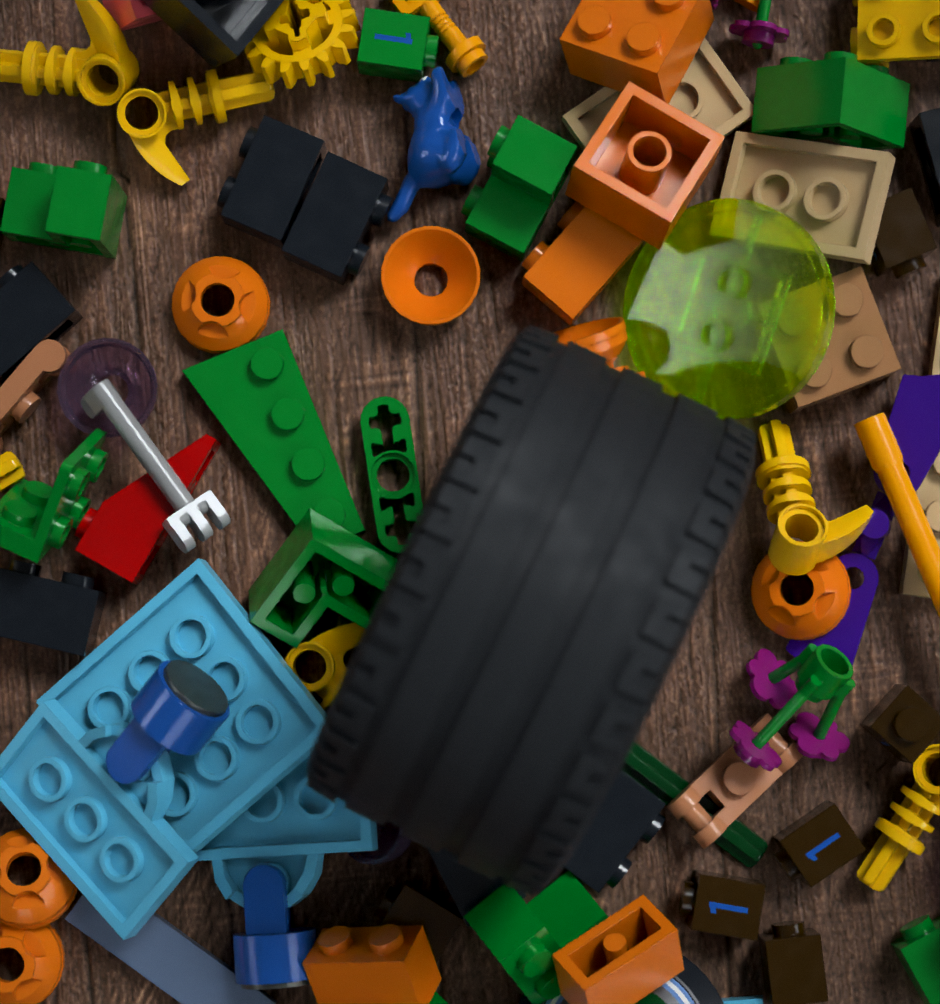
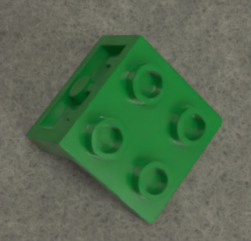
(40, 516)

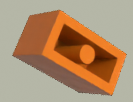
(578, 262)
(620, 957)
(372, 965)

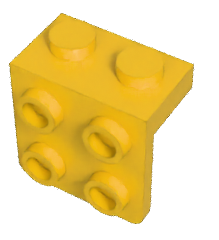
(896, 31)

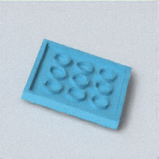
(270, 714)

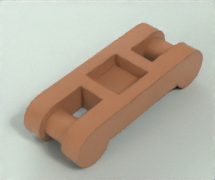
(21, 388)
(730, 786)

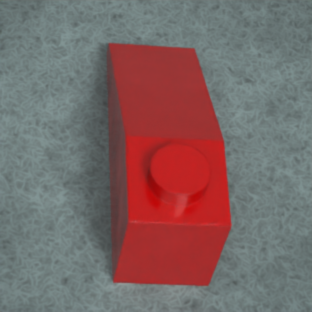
(129, 526)

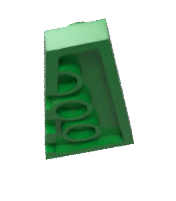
(275, 425)

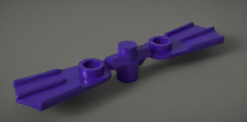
(917, 432)

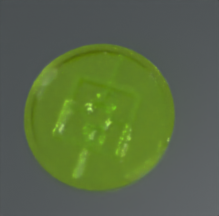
(731, 308)

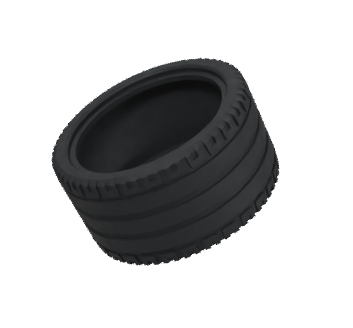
(534, 611)

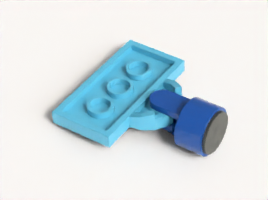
(104, 792)
(271, 864)

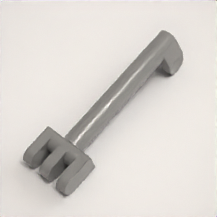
(189, 511)

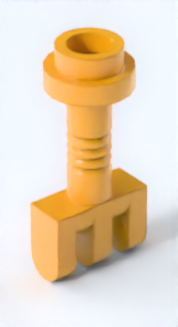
(465, 53)

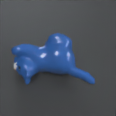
(438, 148)

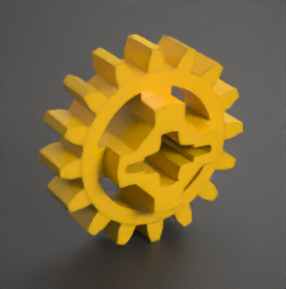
(304, 41)

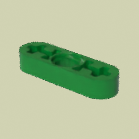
(373, 437)

